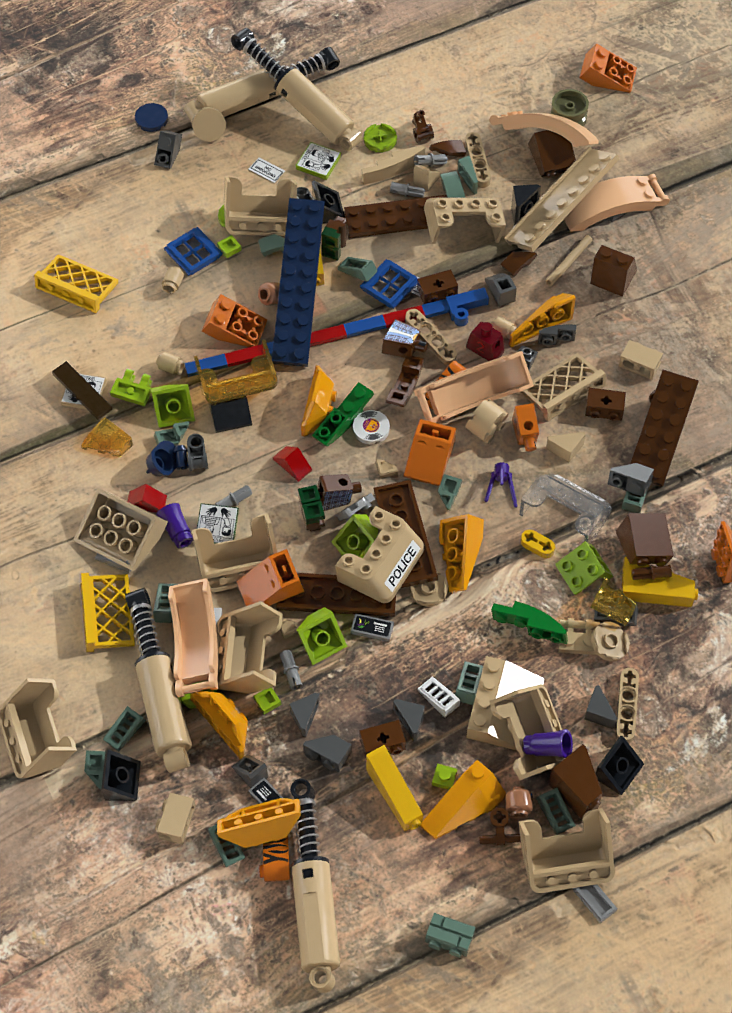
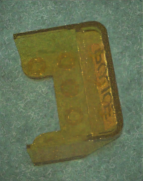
(261, 380)

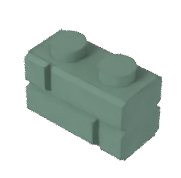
(449, 935)

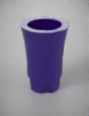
(176, 526)
(549, 744)

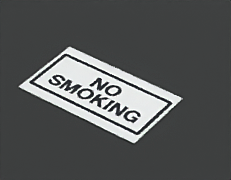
(266, 170)

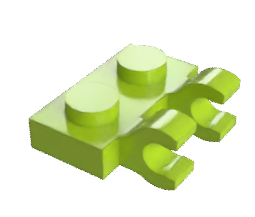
(132, 392)

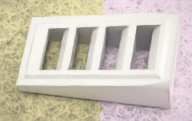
(438, 705)

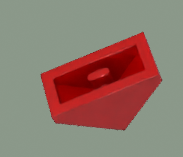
(293, 462)
(147, 498)

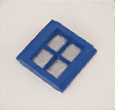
(193, 251)
(390, 284)

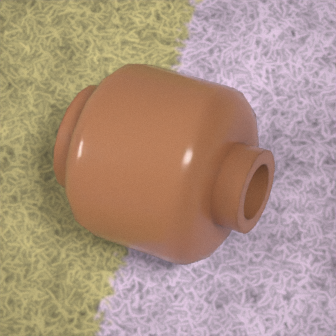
(269, 293)
(519, 802)

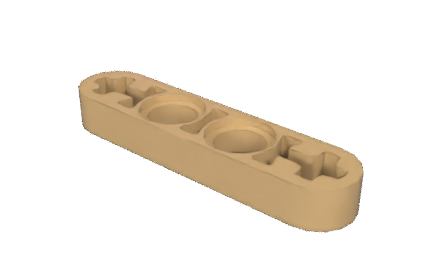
(478, 159)
(434, 334)
(630, 705)

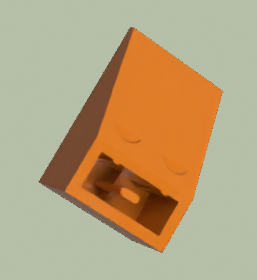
(607, 70)
(234, 323)
(430, 452)
(723, 552)
(270, 580)

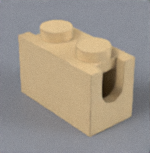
(640, 359)
(175, 818)

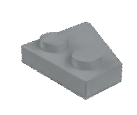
(363, 504)

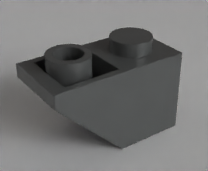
(167, 148)
(502, 288)
(631, 478)
(328, 750)

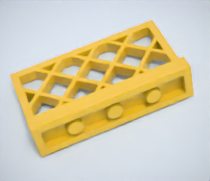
(70, 291)
(90, 616)

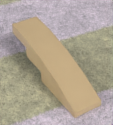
(389, 167)

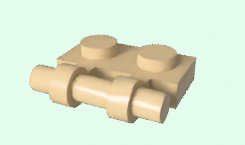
(578, 642)

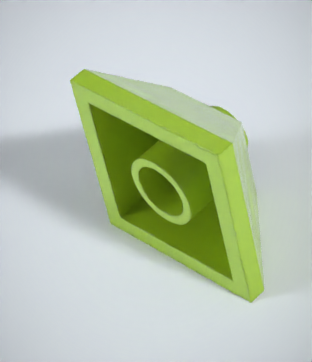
(172, 404)
(356, 536)
(321, 635)

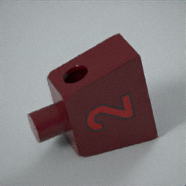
(486, 341)

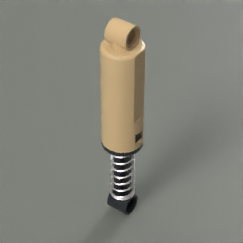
(255, 86)
(302, 94)
(158, 688)
(313, 897)

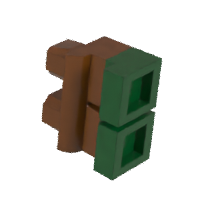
(334, 238)
(311, 507)

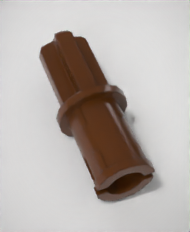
(651, 572)

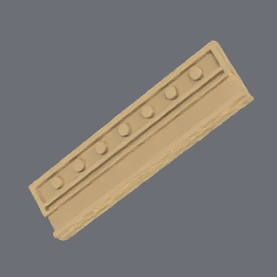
(560, 199)

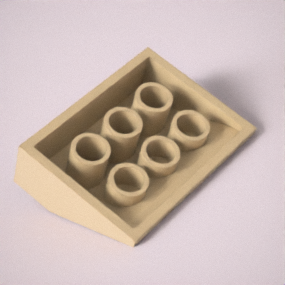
(119, 529)
(496, 680)

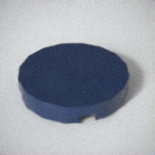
(151, 117)

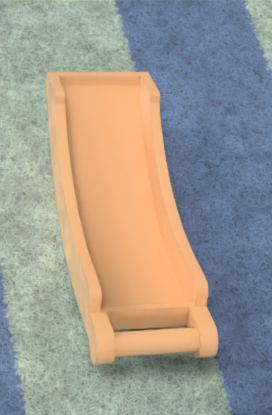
(563, 126)
(614, 198)
(474, 385)
(194, 637)

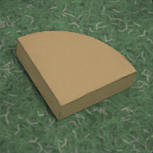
(385, 468)
(288, 628)

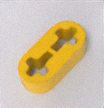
(537, 544)

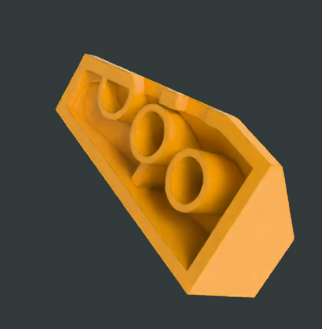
(553, 312)
(461, 543)
(468, 798)

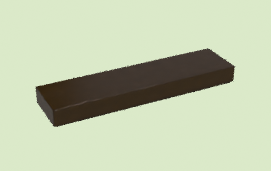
(82, 390)

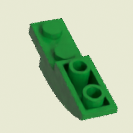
(342, 418)
(537, 622)

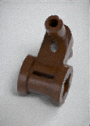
(422, 129)
(500, 837)

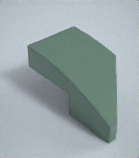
(271, 244)
(173, 435)
(449, 489)
(94, 766)

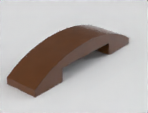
(406, 382)

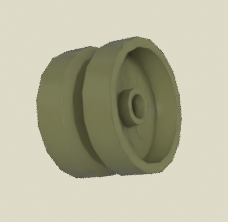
(571, 105)

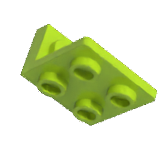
(583, 567)

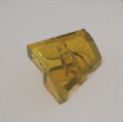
(108, 438)
(613, 603)

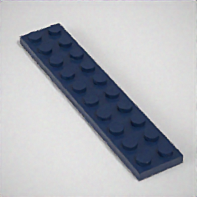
(298, 282)

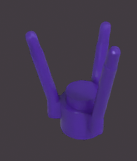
(501, 474)

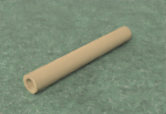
(565, 264)

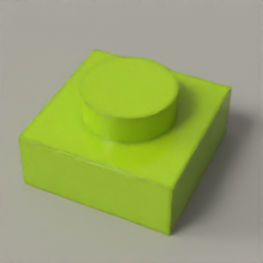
(229, 246)
(267, 700)
(444, 776)

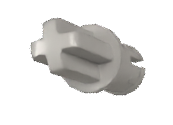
(430, 159)
(406, 189)
(236, 497)
(290, 669)

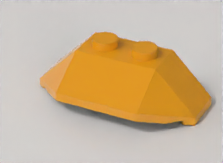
(319, 402)
(224, 719)
(260, 822)

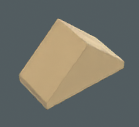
(425, 176)
(566, 445)

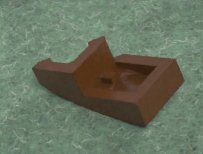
(449, 148)
(517, 261)

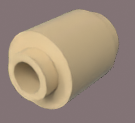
(172, 279)
(503, 326)
(170, 363)

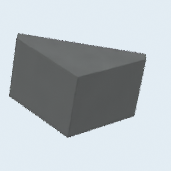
(600, 711)
(304, 712)
(410, 715)
(251, 770)

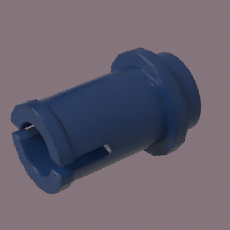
(181, 457)

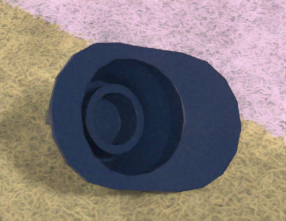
(161, 459)

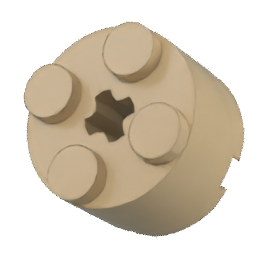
(487, 420)

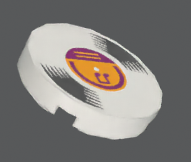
(371, 427)

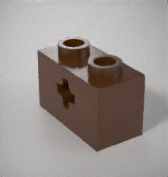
(437, 286)
(605, 404)
(390, 732)

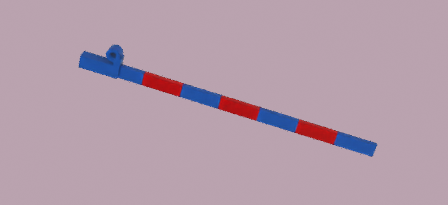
(454, 305)

